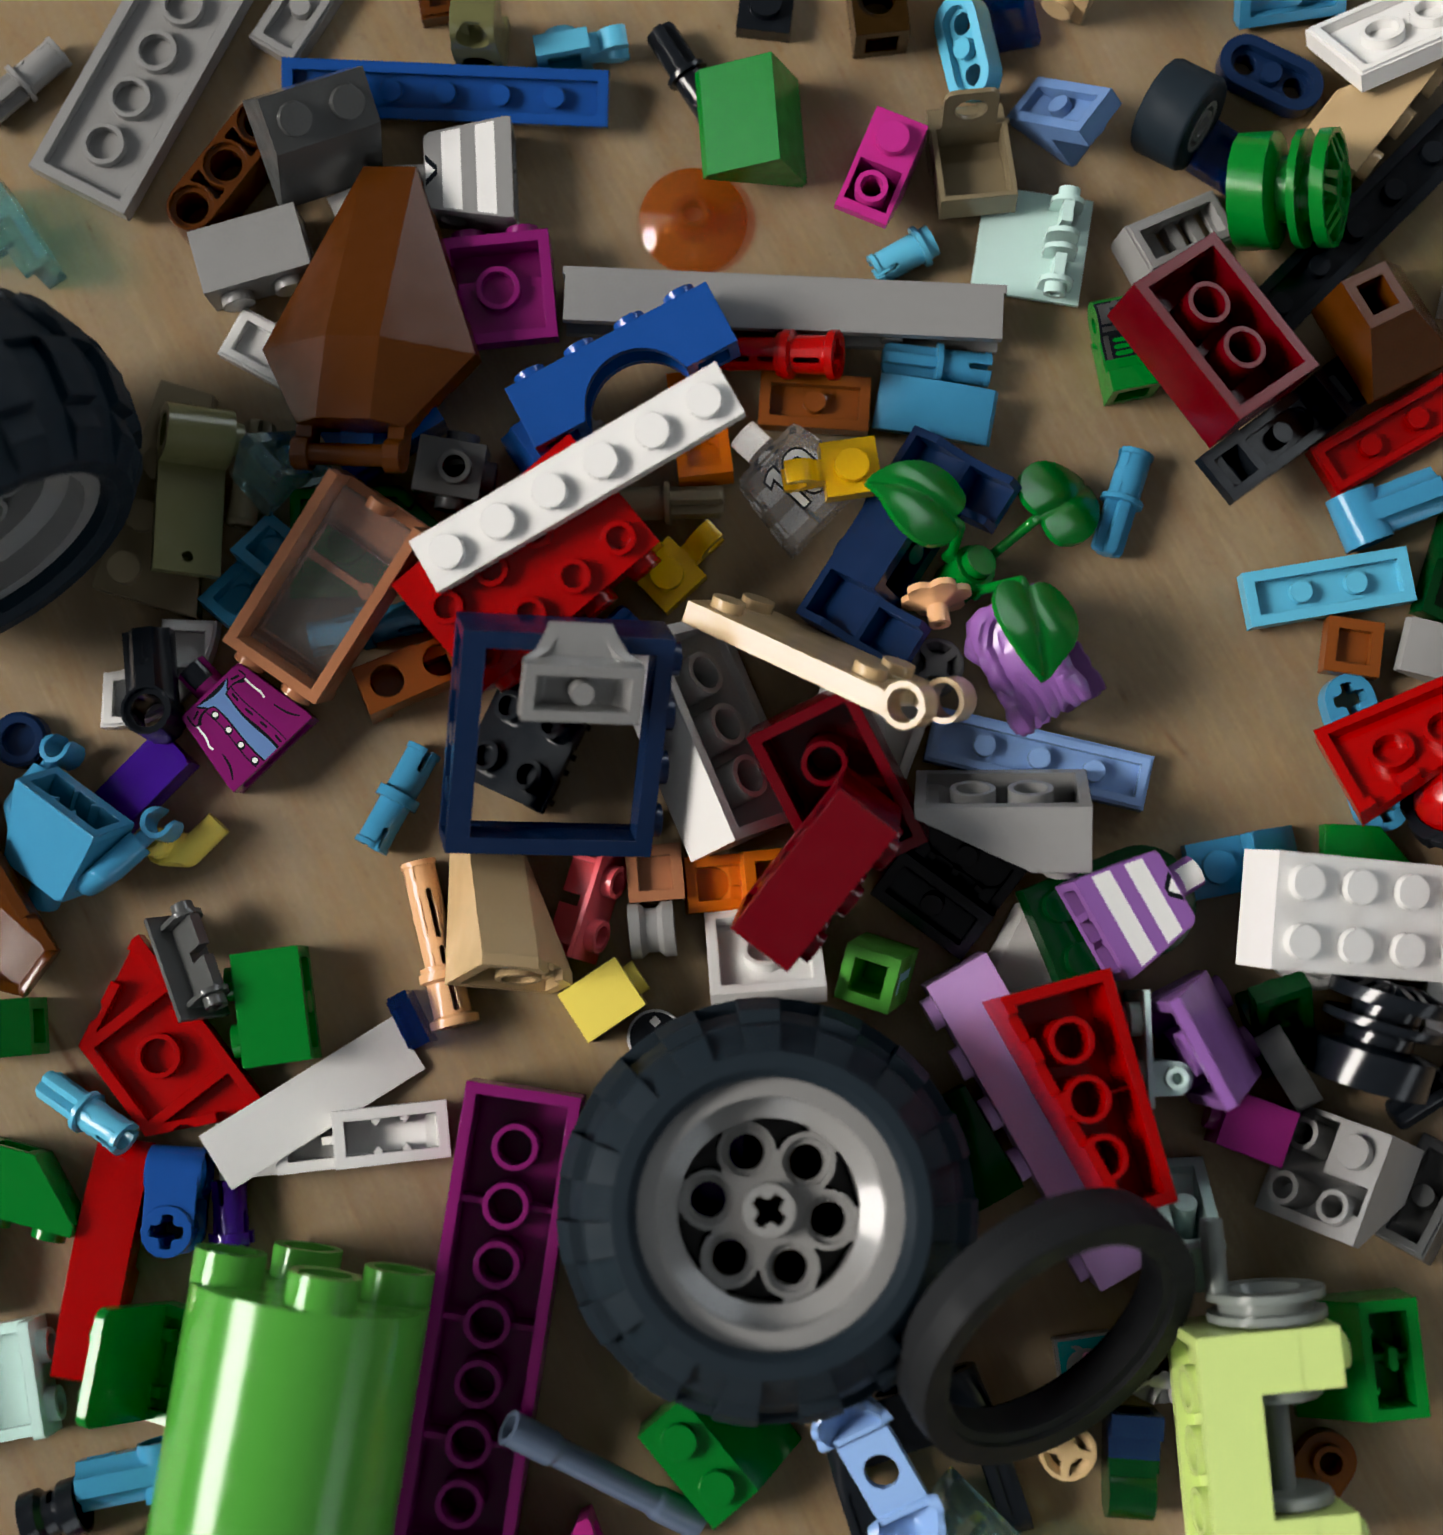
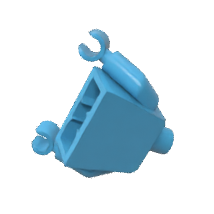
(67, 834)

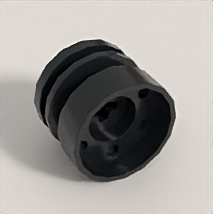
(1378, 1038)

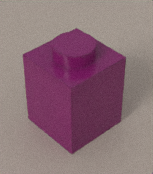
(1252, 1129)

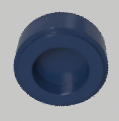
(21, 739)

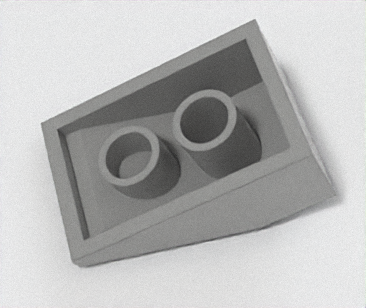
(1021, 816)

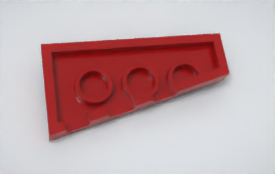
(1386, 749)

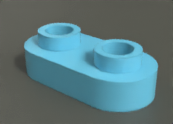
(971, 55)

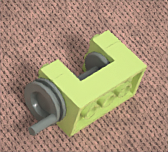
(1251, 1350)

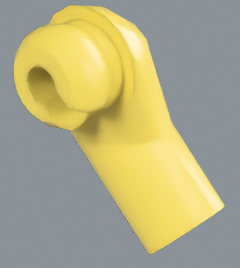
(189, 847)

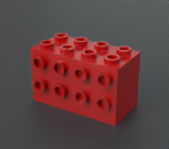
(555, 575)

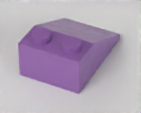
(1197, 1029)

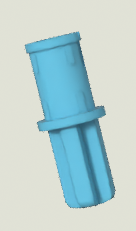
(87, 1112)

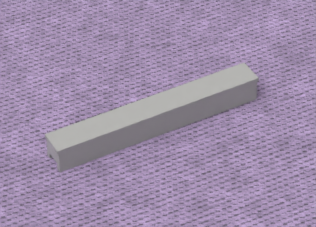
(764, 304)

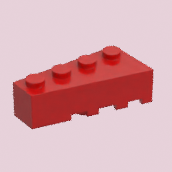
(1087, 1081)

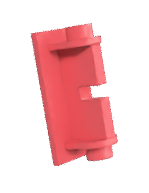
(586, 927)

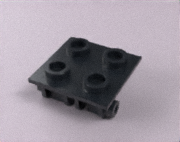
(524, 756)

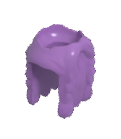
(1021, 694)

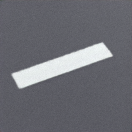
(300, 1107)

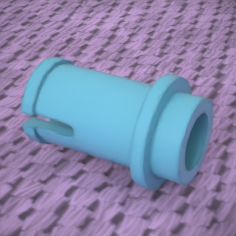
(904, 254)

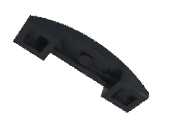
(1281, 432)

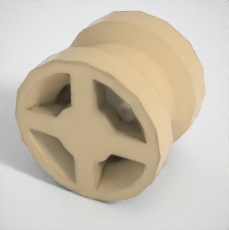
(1071, 1459)

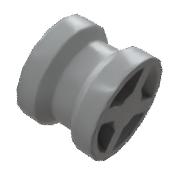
(652, 929)

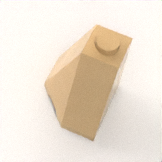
(501, 927)

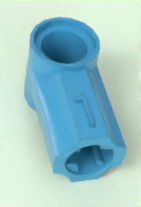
(1374, 513)
(117, 1476)

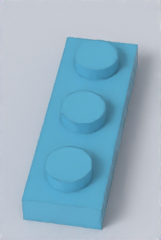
(1326, 588)

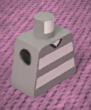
(472, 175)

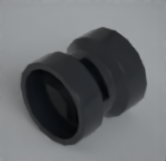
(52, 1511)

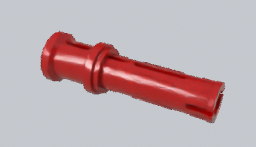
(792, 354)

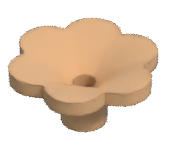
(936, 600)

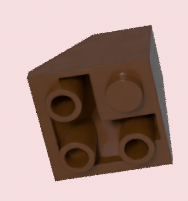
(1380, 330)

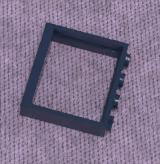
(523, 632)

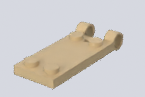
(832, 664)

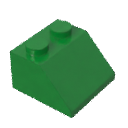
(713, 1460)

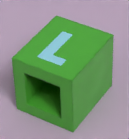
(876, 972)

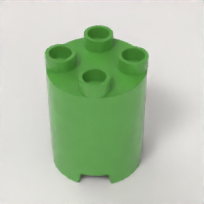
(290, 1394)

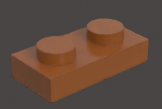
(815, 404)

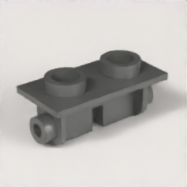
(187, 965)

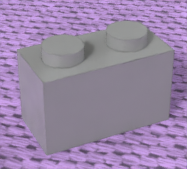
(251, 257)

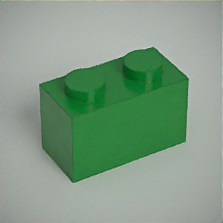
(273, 1006)

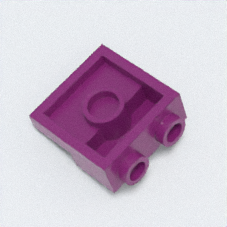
(506, 285)

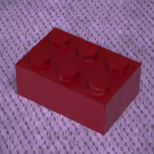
(1211, 339)
(814, 743)
(820, 871)

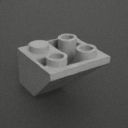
(1340, 1177)

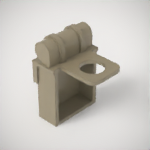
(971, 155)

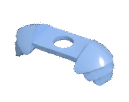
(899, 1507)

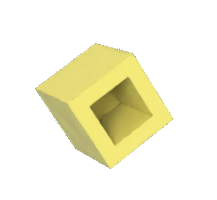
(605, 997)

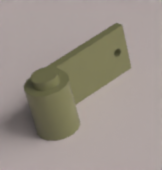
(191, 466)

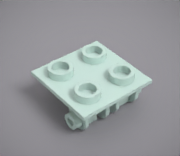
(1037, 247)
(1160, 1075)

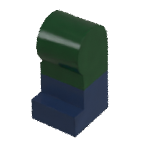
(1131, 1462)

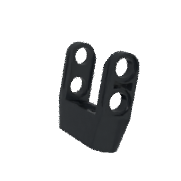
(964, 1390)

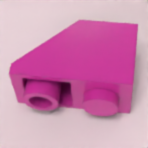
(882, 167)

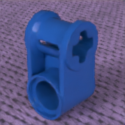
(178, 1192)

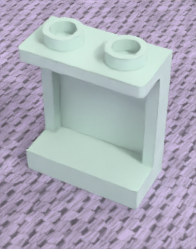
(28, 1394)

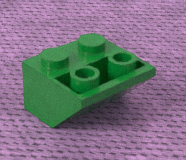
(1386, 1359)

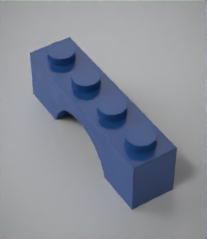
(680, 334)

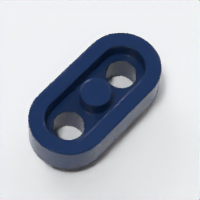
(1270, 72)

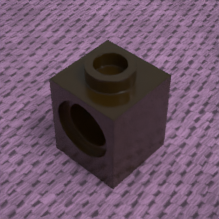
(878, 33)

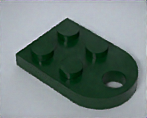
(1054, 929)

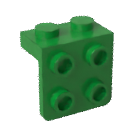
(130, 1364)

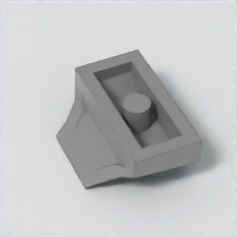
(581, 677)

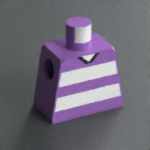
(1132, 909)

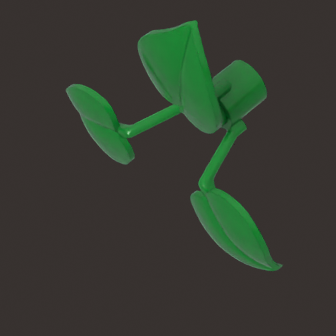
(1034, 618)

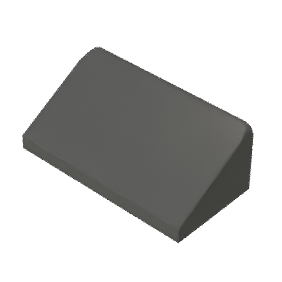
(1419, 1223)

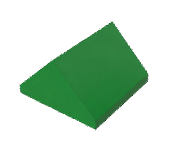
(751, 122)

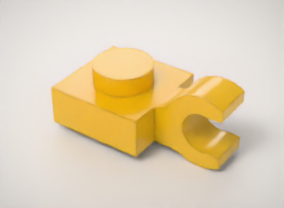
(840, 469)
(678, 571)

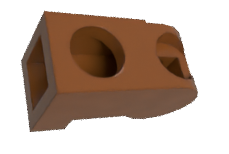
(403, 678)

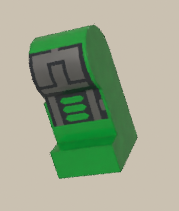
(1118, 367)

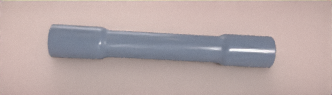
(552, 1449)

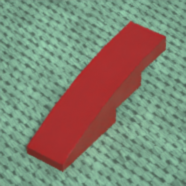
(102, 1253)

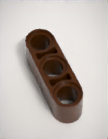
(202, 184)

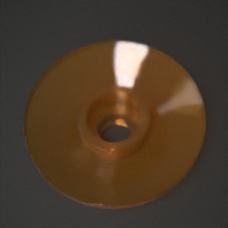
(692, 244)

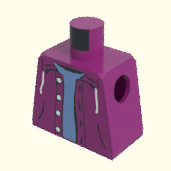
(241, 721)

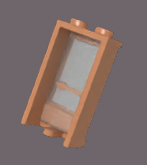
(325, 588)

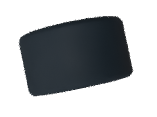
(1178, 113)

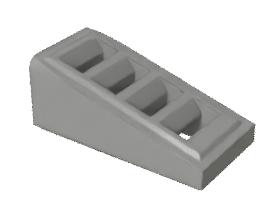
(1139, 249)

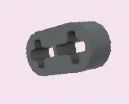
(1288, 1068)

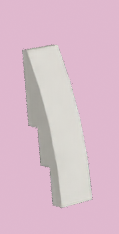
(372, 1139)

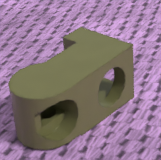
(479, 32)

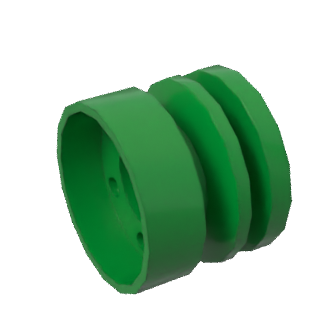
(1288, 188)

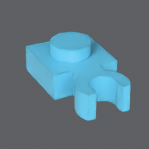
(577, 49)

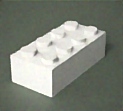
(1341, 915)

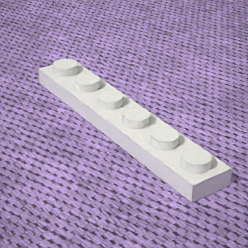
(578, 478)

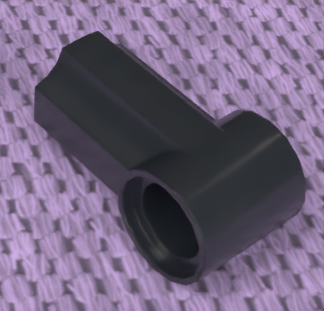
(150, 680)

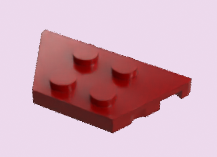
(159, 1068)

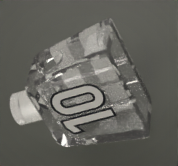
(792, 516)

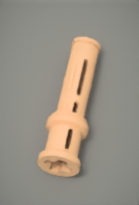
(448, 1003)

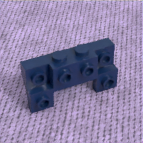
(875, 562)

